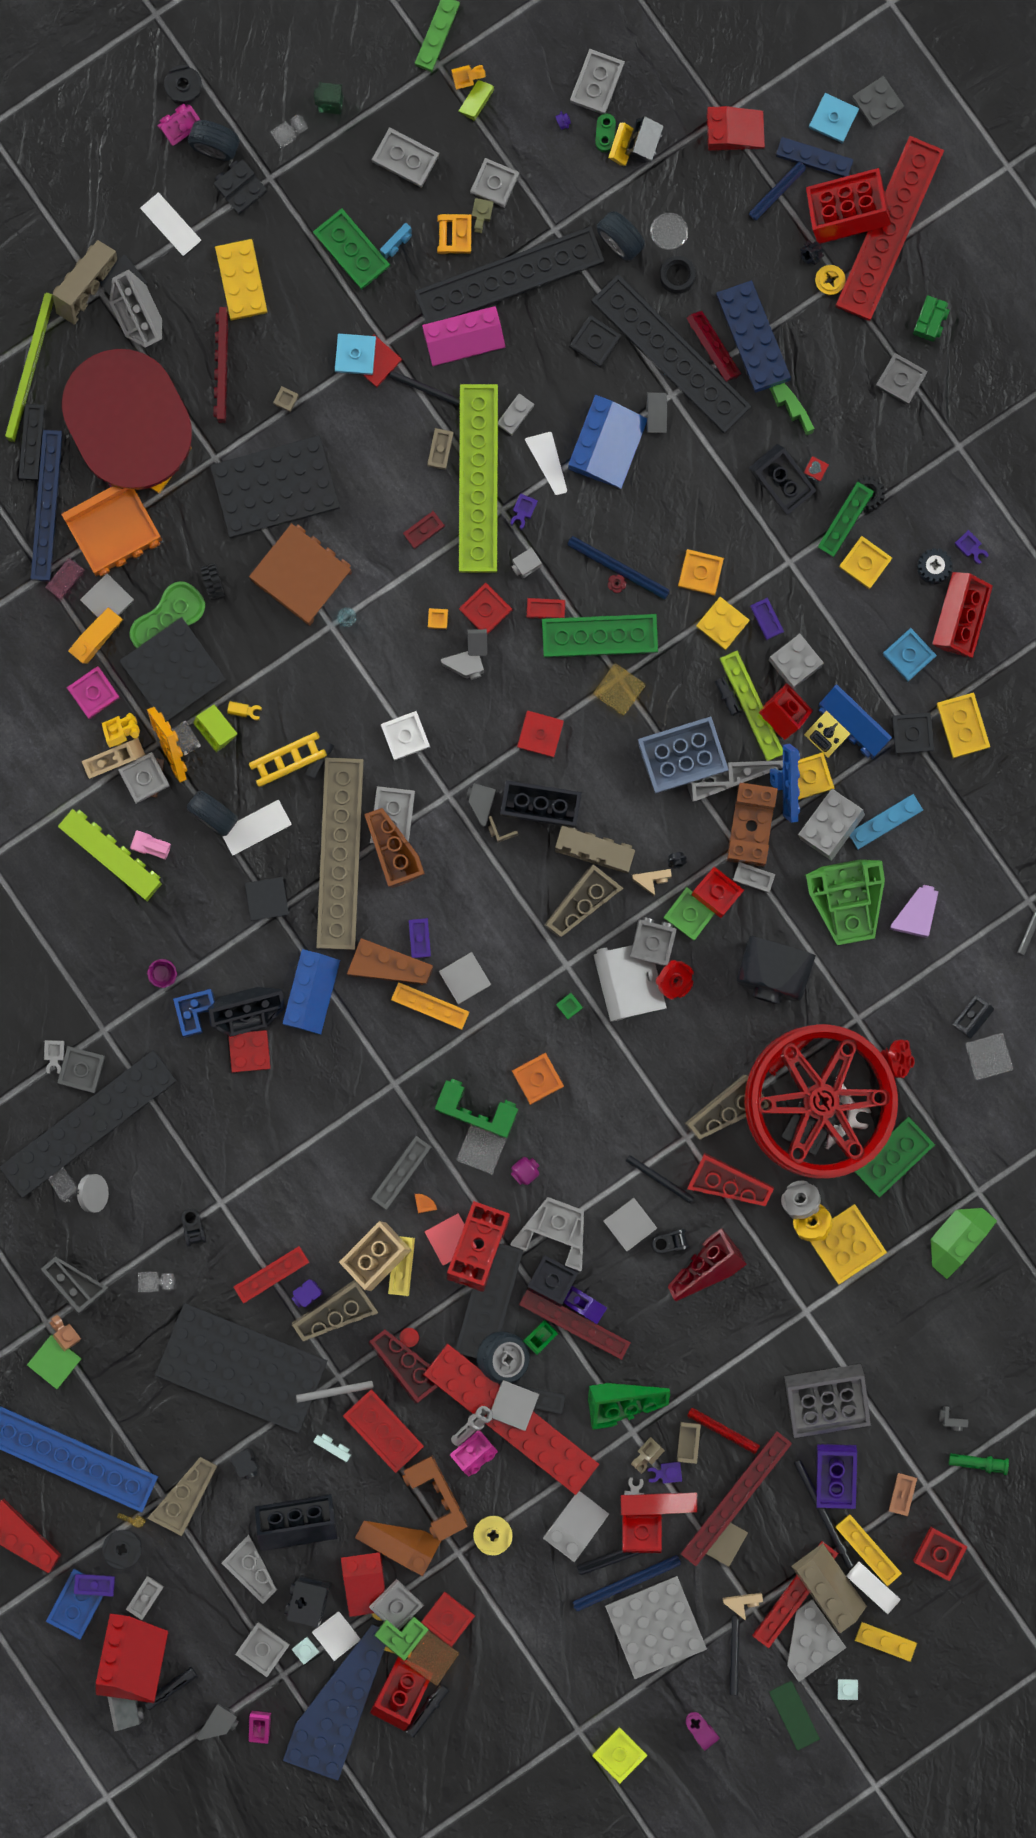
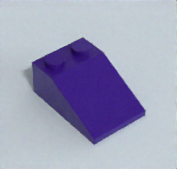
(836, 1476)

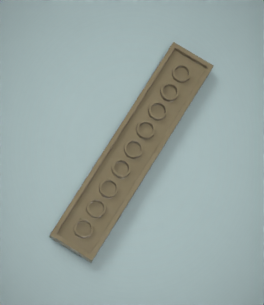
(340, 853)

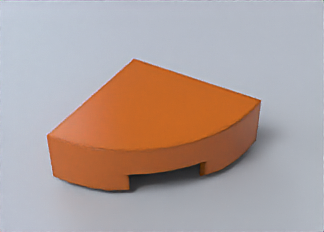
(424, 1203)

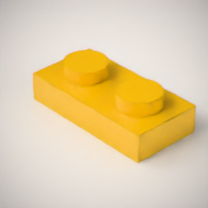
(620, 144)

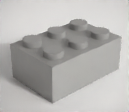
(831, 824)

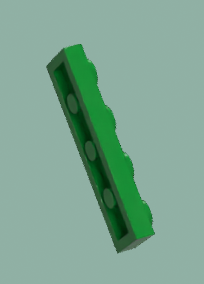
(846, 519)

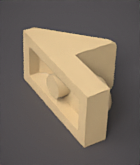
(646, 880)
(737, 1603)

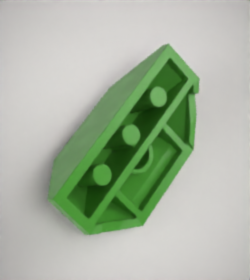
(959, 1238)

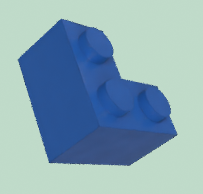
(189, 1008)

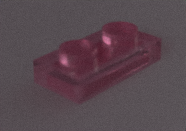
(65, 579)

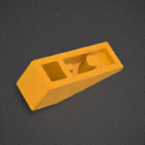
(95, 636)

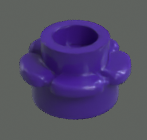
(563, 120)

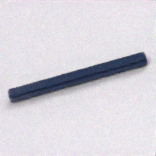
(618, 567)
(627, 1583)

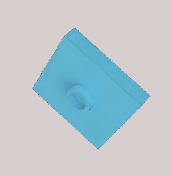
(833, 118)
(355, 354)

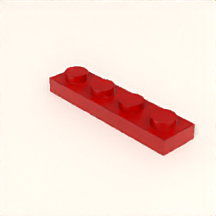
(271, 1274)

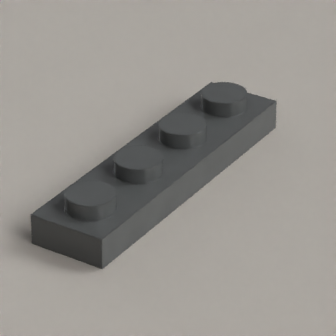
(401, 1172)

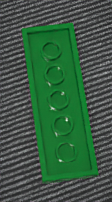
(600, 635)

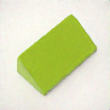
(476, 99)

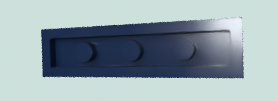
(814, 157)

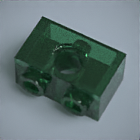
(329, 98)

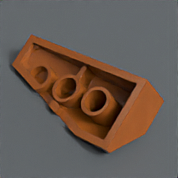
(404, 1545)

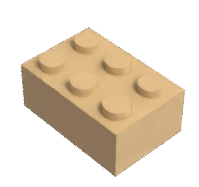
(375, 1256)

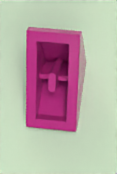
(259, 1727)

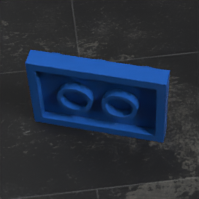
(73, 1611)

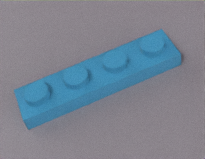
(885, 821)

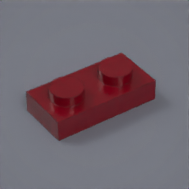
(423, 530)

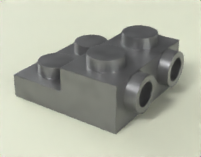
(653, 941)

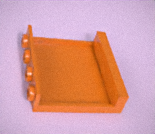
(112, 528)

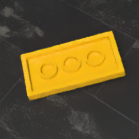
(241, 279)

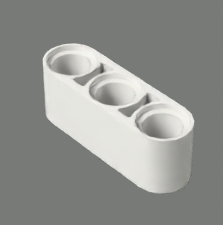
(873, 1587)

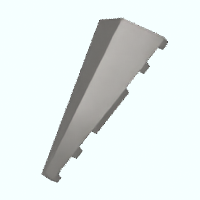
(737, 773)

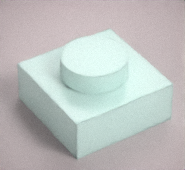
(305, 1650)
(847, 1689)

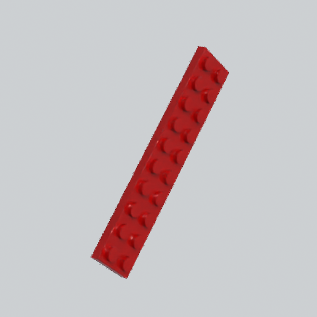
(884, 244)
(540, 1440)

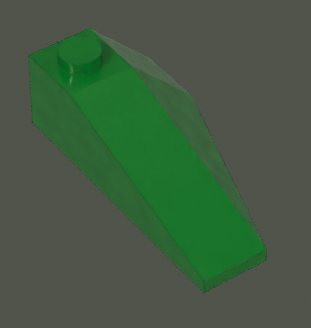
(620, 1401)

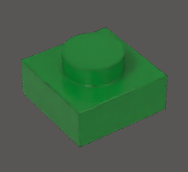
(569, 1006)

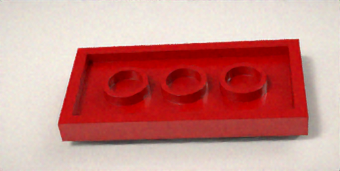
(383, 1431)

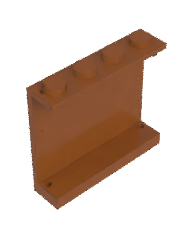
(300, 573)

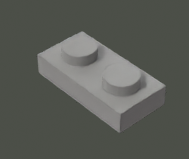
(515, 414)
(753, 877)
(144, 1597)

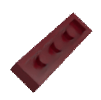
(713, 345)

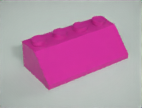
(464, 336)

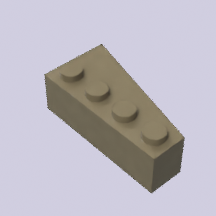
(82, 281)

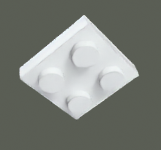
(405, 735)

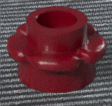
(616, 588)

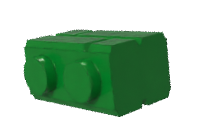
(930, 319)

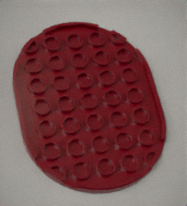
(127, 419)

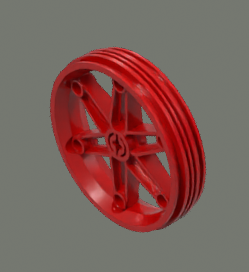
(830, 1106)

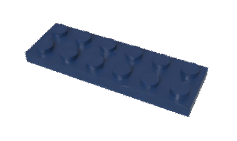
(753, 336)

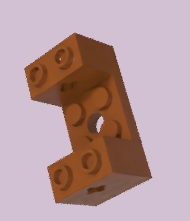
(756, 805)
(450, 1522)

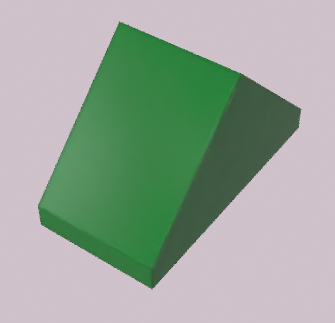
(540, 1337)

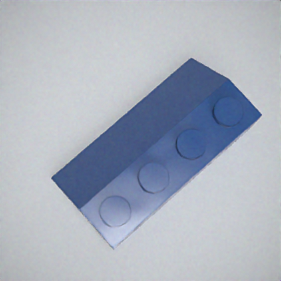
(856, 721)
(311, 991)

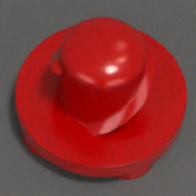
(899, 1058)

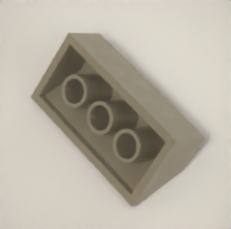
(830, 1588)

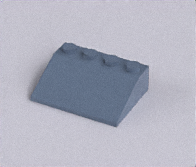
(682, 755)

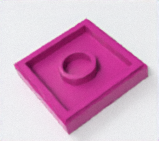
(93, 692)

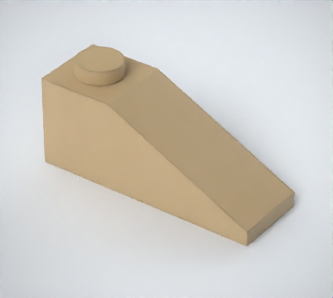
(113, 758)

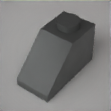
(481, 802)
(219, 1722)

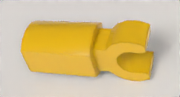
(243, 710)

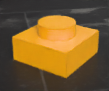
(437, 618)

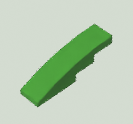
(783, 395)

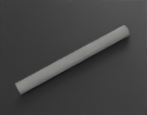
(334, 1391)

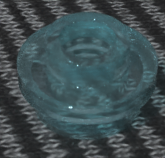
(344, 611)

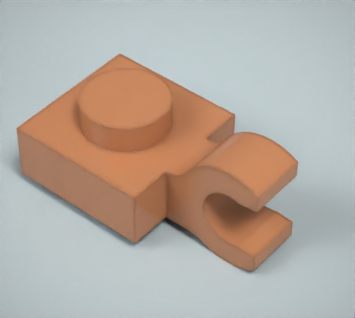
(64, 1335)

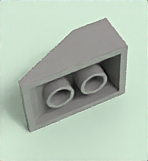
(576, 1526)

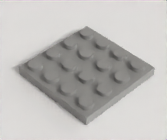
(655, 1627)

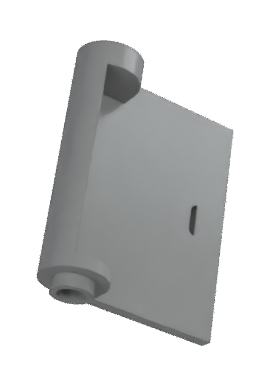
(627, 984)

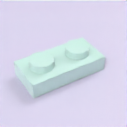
(326, 1443)

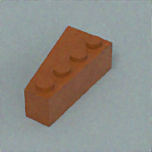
(386, 964)

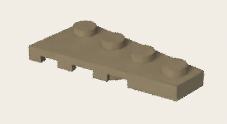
(182, 1501)

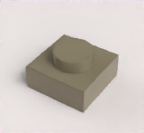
(286, 399)

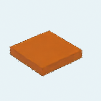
(537, 1078)

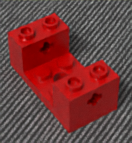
(473, 1265)

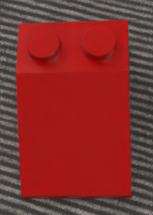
(734, 128)
(362, 1582)
(400, 1695)

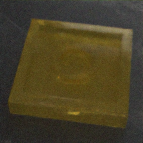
(619, 689)

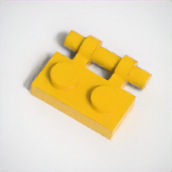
(117, 729)

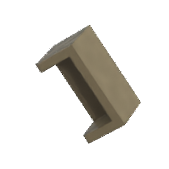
(688, 1442)

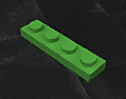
(437, 34)

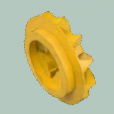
(833, 272)

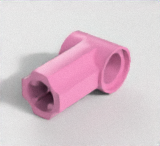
(146, 843)

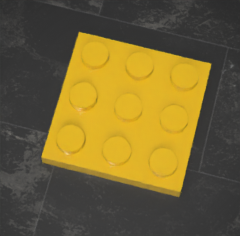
(849, 1245)

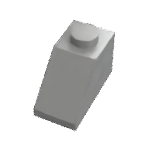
(464, 665)

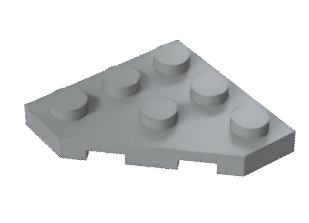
(811, 1641)

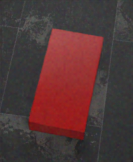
(545, 608)

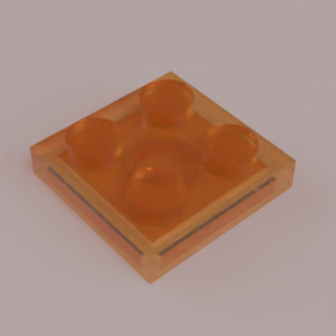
(432, 1658)

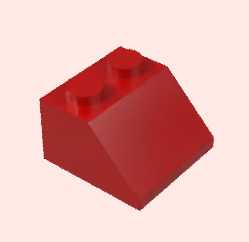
(785, 711)

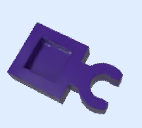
(524, 508)
(968, 545)
(669, 1472)

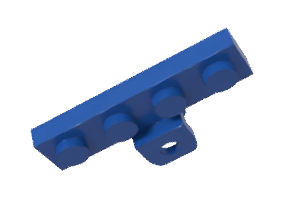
(788, 782)

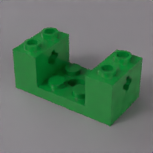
(449, 1102)

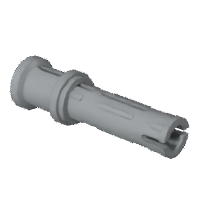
(475, 1423)

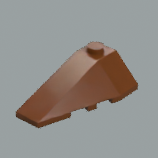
(395, 853)

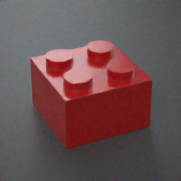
(940, 1553)

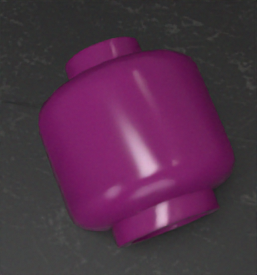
(525, 1170)

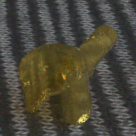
(137, 1522)

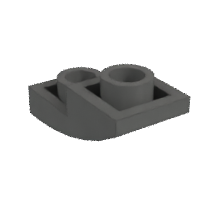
(657, 412)

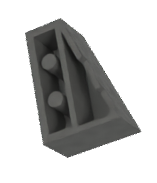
(74, 1286)

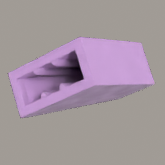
(917, 913)

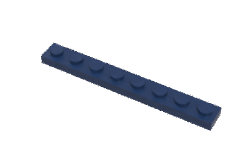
(46, 505)

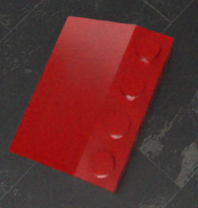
(848, 206)
(131, 1659)

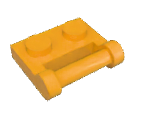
(460, 233)

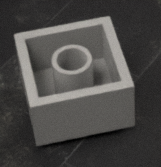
(796, 661)

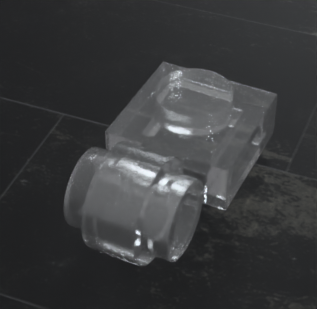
(285, 134)
(150, 1281)

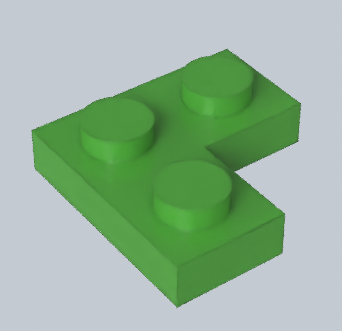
(401, 1641)

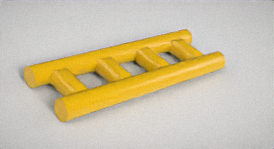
(276, 756)

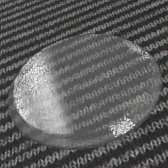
(669, 231)

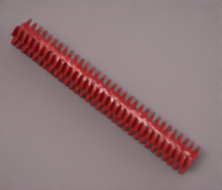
(725, 1431)

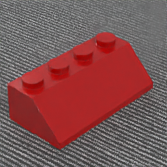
(962, 614)

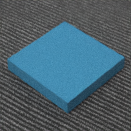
(909, 654)

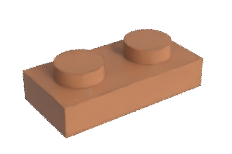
(902, 1494)

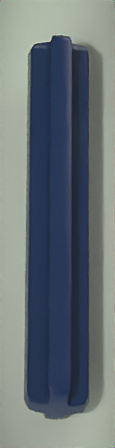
(777, 191)

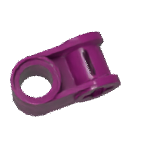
(703, 1732)

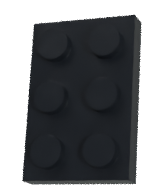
(792, 1125)

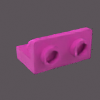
(179, 124)
(474, 1453)

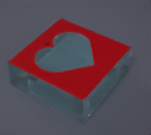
(816, 469)

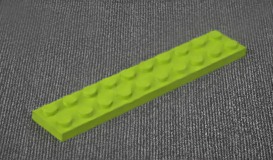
(478, 478)

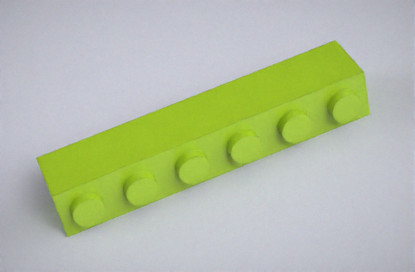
(109, 854)

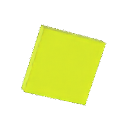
(619, 1755)

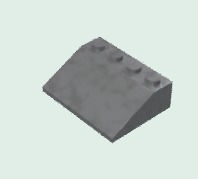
(827, 1400)

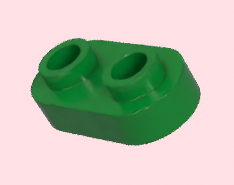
(605, 131)

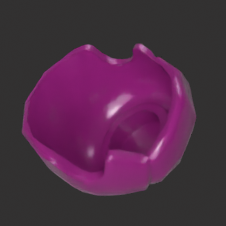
(162, 973)

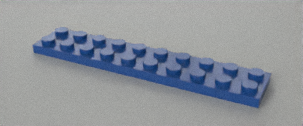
(75, 1460)

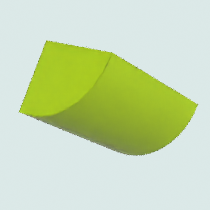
(215, 728)

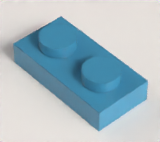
(391, 246)

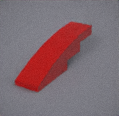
(658, 1503)

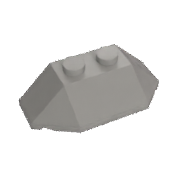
(135, 309)

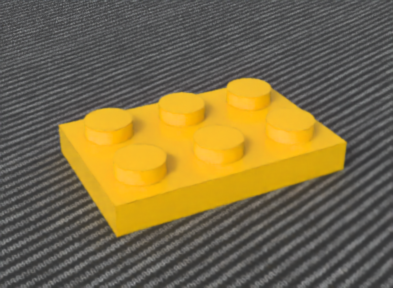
(963, 725)

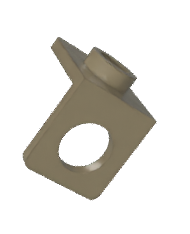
(492, 829)

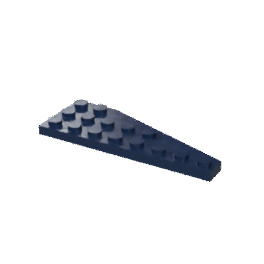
(329, 1723)

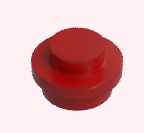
(409, 1337)

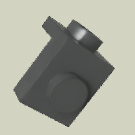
(954, 1423)

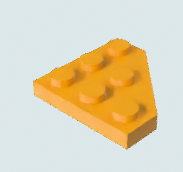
(168, 743)

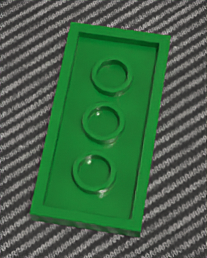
(351, 249)
(899, 1154)

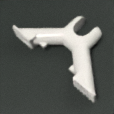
(851, 1117)

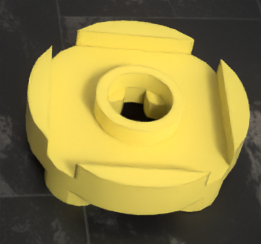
(499, 1544)

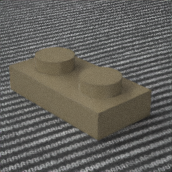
(440, 449)

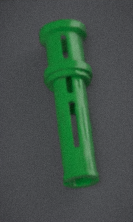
(988, 1464)

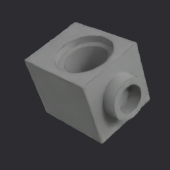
(526, 563)

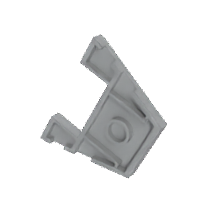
(559, 1223)

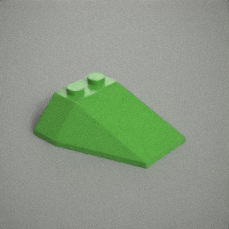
(848, 898)

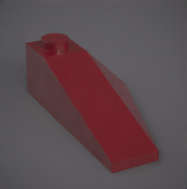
(713, 1264)

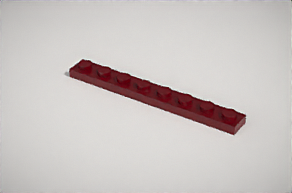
(736, 1498)

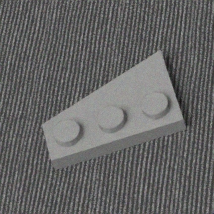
(250, 1570)

